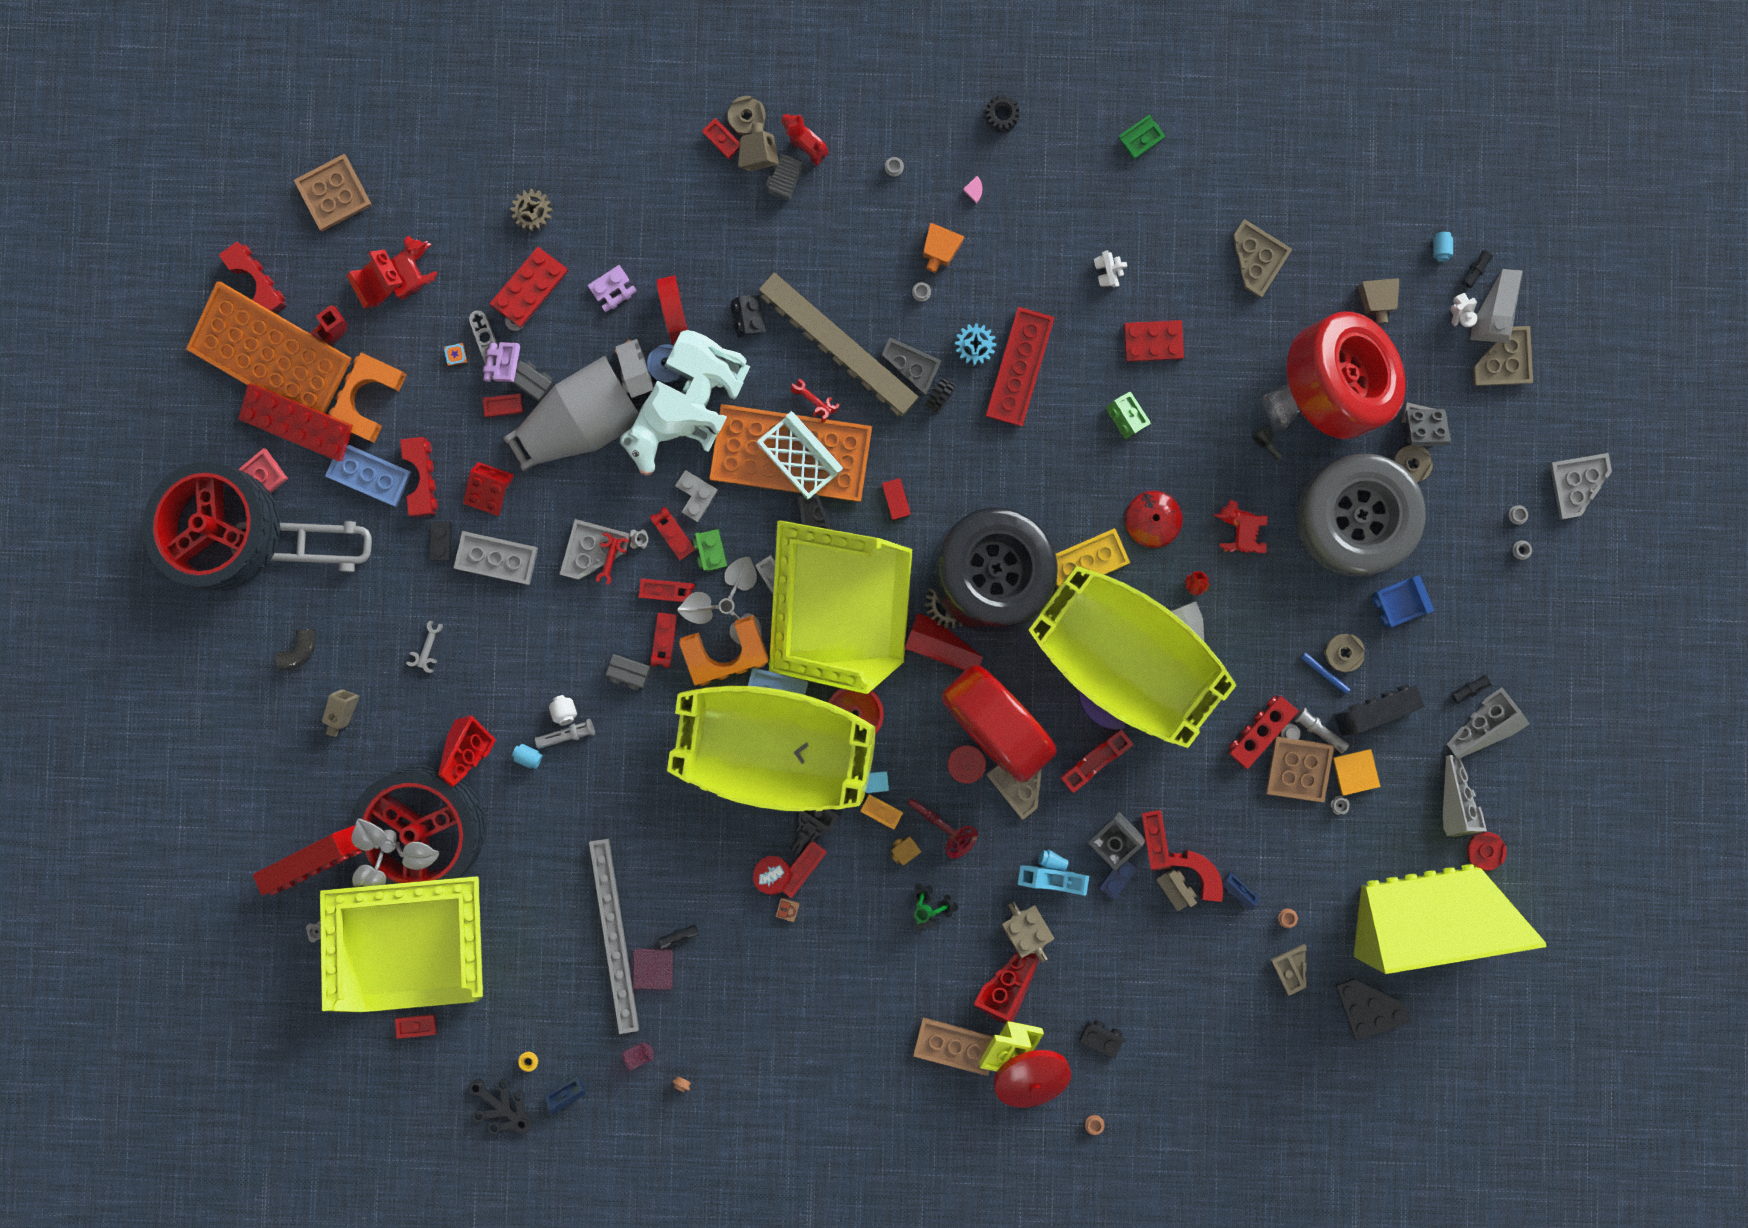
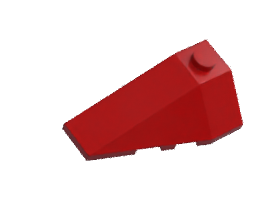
(940, 644)

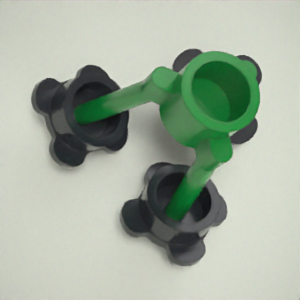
(923, 913)

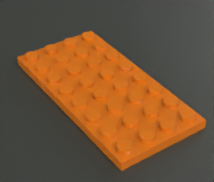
(266, 349)
(742, 462)

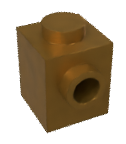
(904, 850)

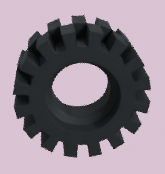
(998, 124)
(940, 395)

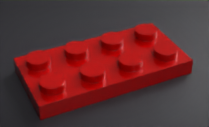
(529, 287)

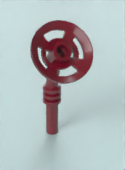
(956, 836)

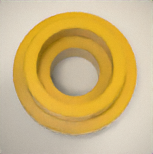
(523, 1065)

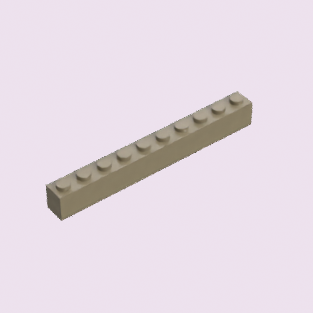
(838, 344)

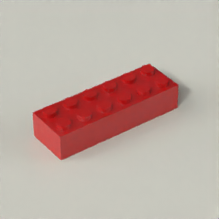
(306, 862)

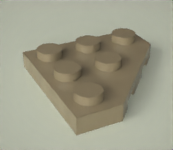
(1258, 257)
(1506, 362)
(1021, 796)

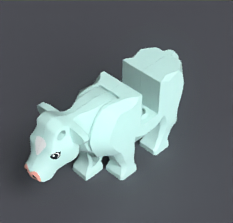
(674, 414)

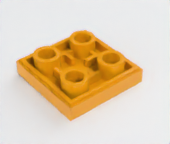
(1356, 772)

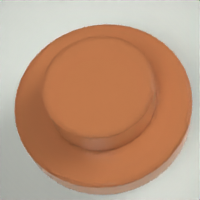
(1287, 918)
(681, 1084)
(1094, 1124)

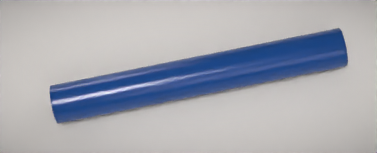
(1325, 673)

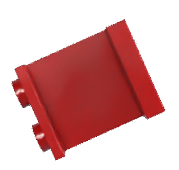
(375, 280)

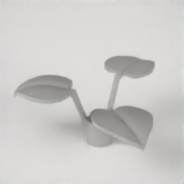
(698, 604)
(367, 836)

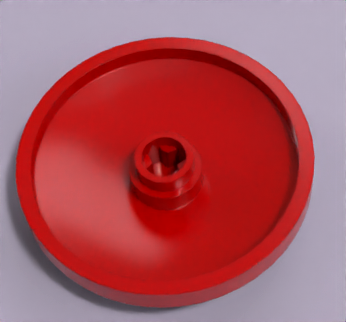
(1032, 1078)

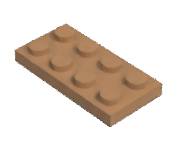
(951, 1045)

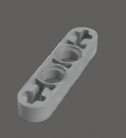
(485, 322)

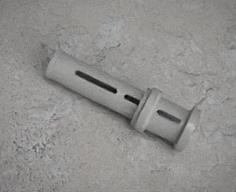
(1314, 725)
(573, 732)

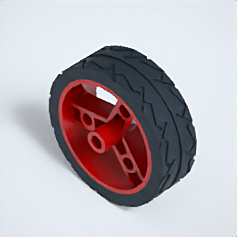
(206, 480)
(462, 809)

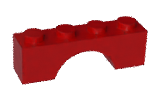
(238, 261)
(422, 500)
(1095, 760)

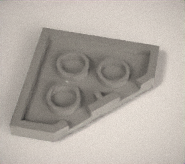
(1578, 482)
(584, 549)

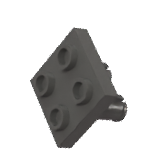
(1427, 427)

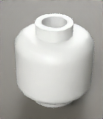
(562, 710)

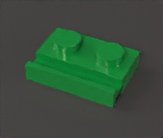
(1141, 137)

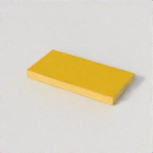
(1097, 554)

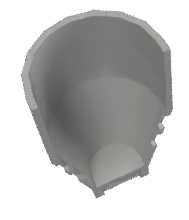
(575, 417)

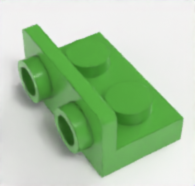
(1127, 415)
(710, 550)

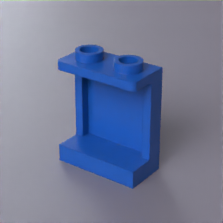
(1402, 602)

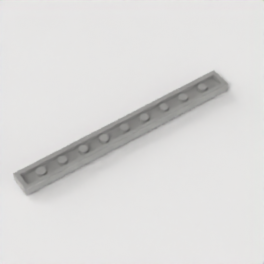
(614, 936)

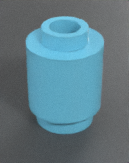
(1443, 246)
(527, 756)

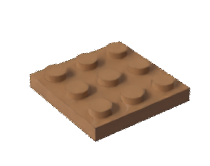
(333, 192)
(1299, 769)

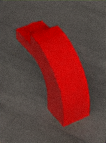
(671, 307)
(331, 326)
(1210, 879)

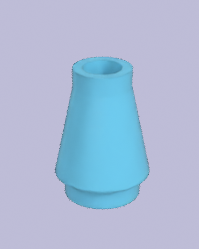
(1052, 861)

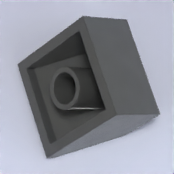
(1117, 841)

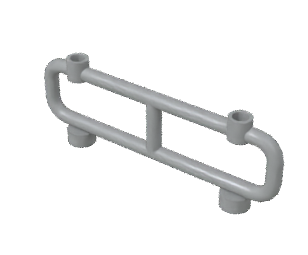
(346, 563)

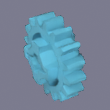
(982, 344)

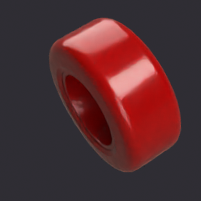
(1345, 375)
(999, 723)

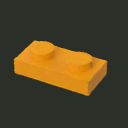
(881, 811)

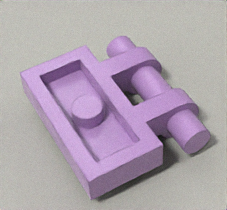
(610, 283)
(506, 362)

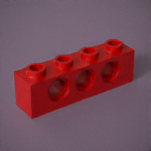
(1272, 729)

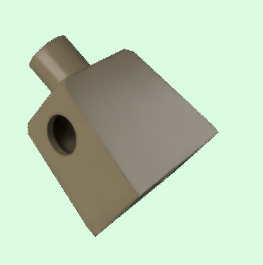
(757, 149)
(1379, 298)
(339, 711)

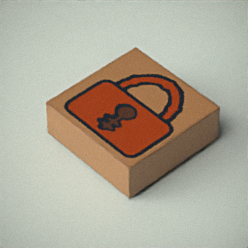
(787, 909)

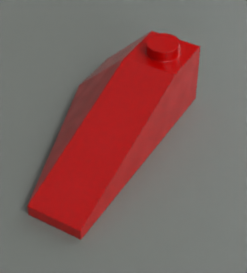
(464, 748)
(1007, 989)

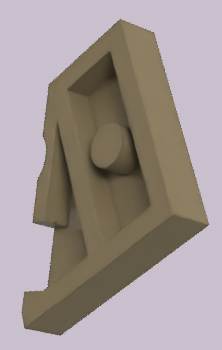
(1291, 969)

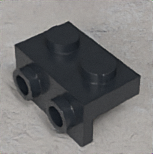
(747, 315)

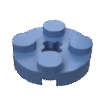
(656, 369)

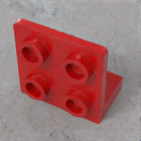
(487, 488)

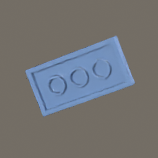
(370, 475)

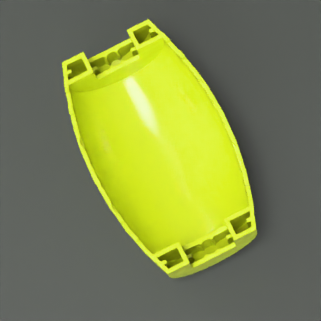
(1131, 656)
(744, 744)

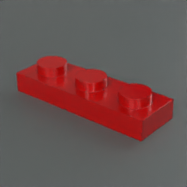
(1156, 840)
(803, 867)

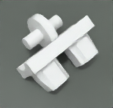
(1110, 278)
(1464, 311)

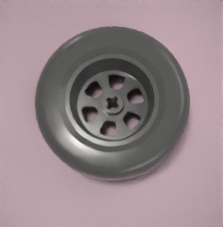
(1385, 482)

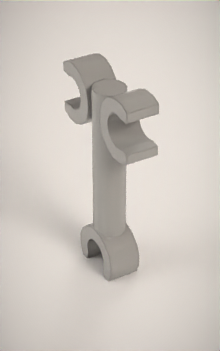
(421, 660)

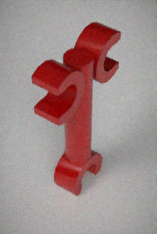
(823, 409)
(613, 545)

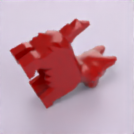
(804, 138)
(407, 269)
(1246, 529)

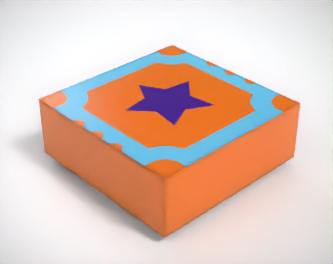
(455, 354)

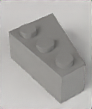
(635, 373)

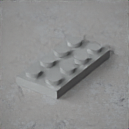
(496, 558)

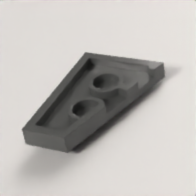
(912, 364)

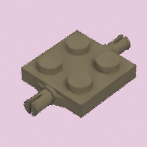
(1027, 932)

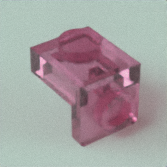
(637, 1055)

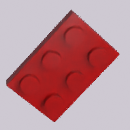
(1153, 341)

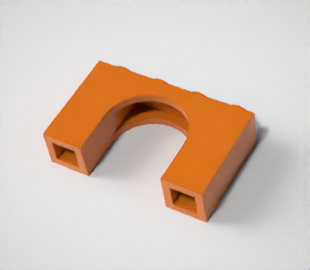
(365, 371)
(704, 668)

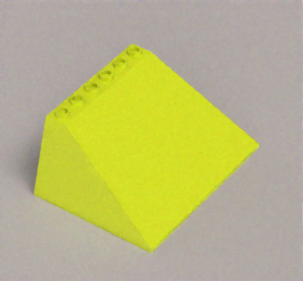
(838, 607)
(1437, 921)
(401, 945)

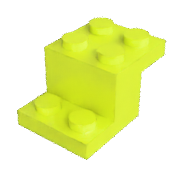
(1012, 1041)

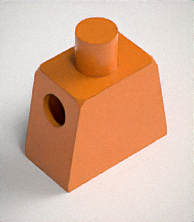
(941, 246)

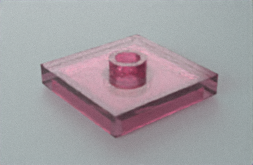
(653, 969)

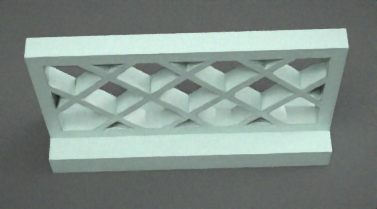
(813, 448)

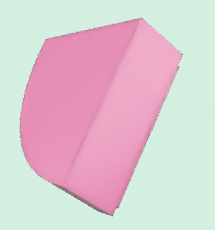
(974, 189)

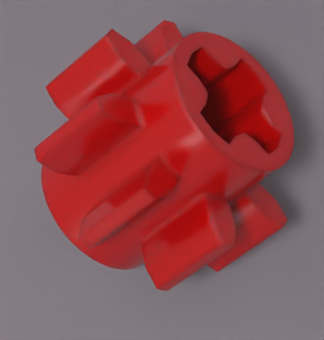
(1197, 583)

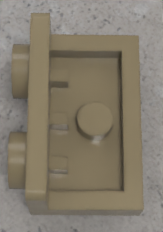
(1175, 889)

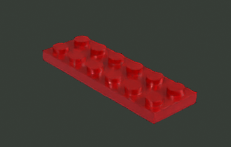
(1020, 366)
(295, 422)

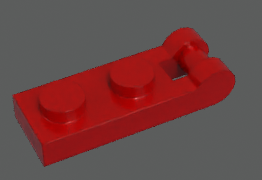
(673, 534)
(664, 590)
(664, 639)

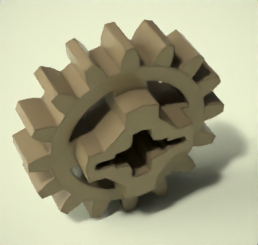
(524, 212)

